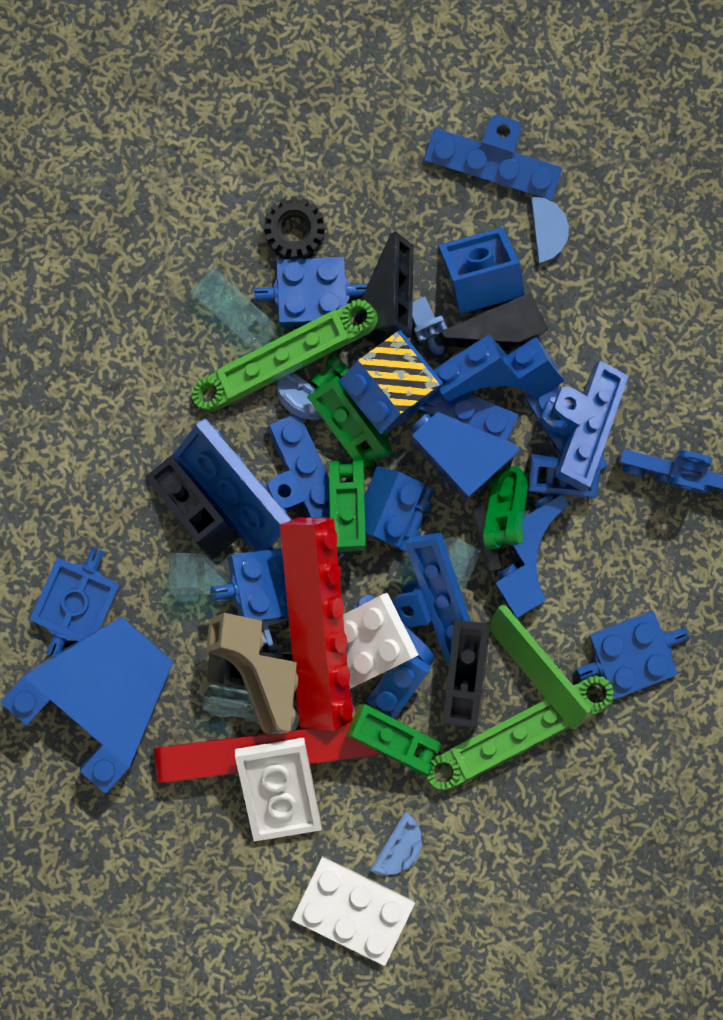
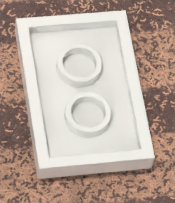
(375, 640)
(278, 789)
(353, 911)

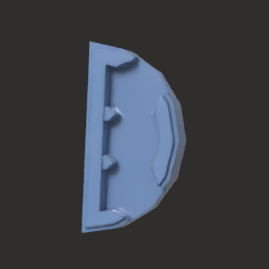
(549, 227)
(293, 396)
(400, 849)

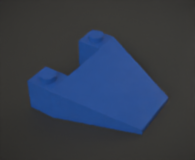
(105, 687)

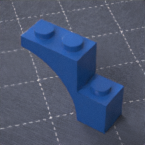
(488, 365)
(521, 586)

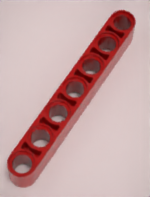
(218, 755)

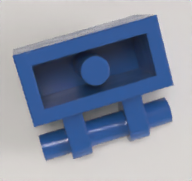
(395, 507)

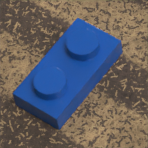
(398, 686)

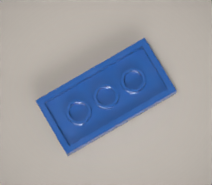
(231, 487)

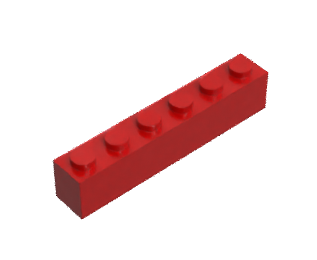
(316, 622)

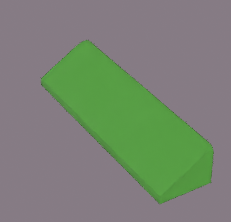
(539, 668)

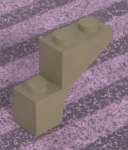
(267, 679)

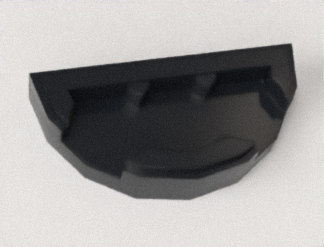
(492, 557)

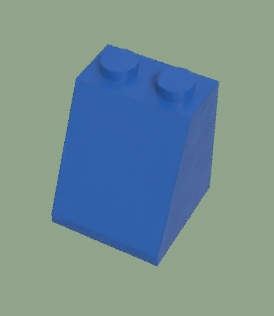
(461, 452)

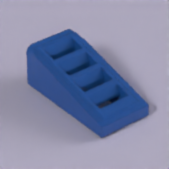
(547, 486)

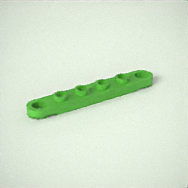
(284, 355)
(511, 738)

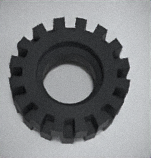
(289, 209)

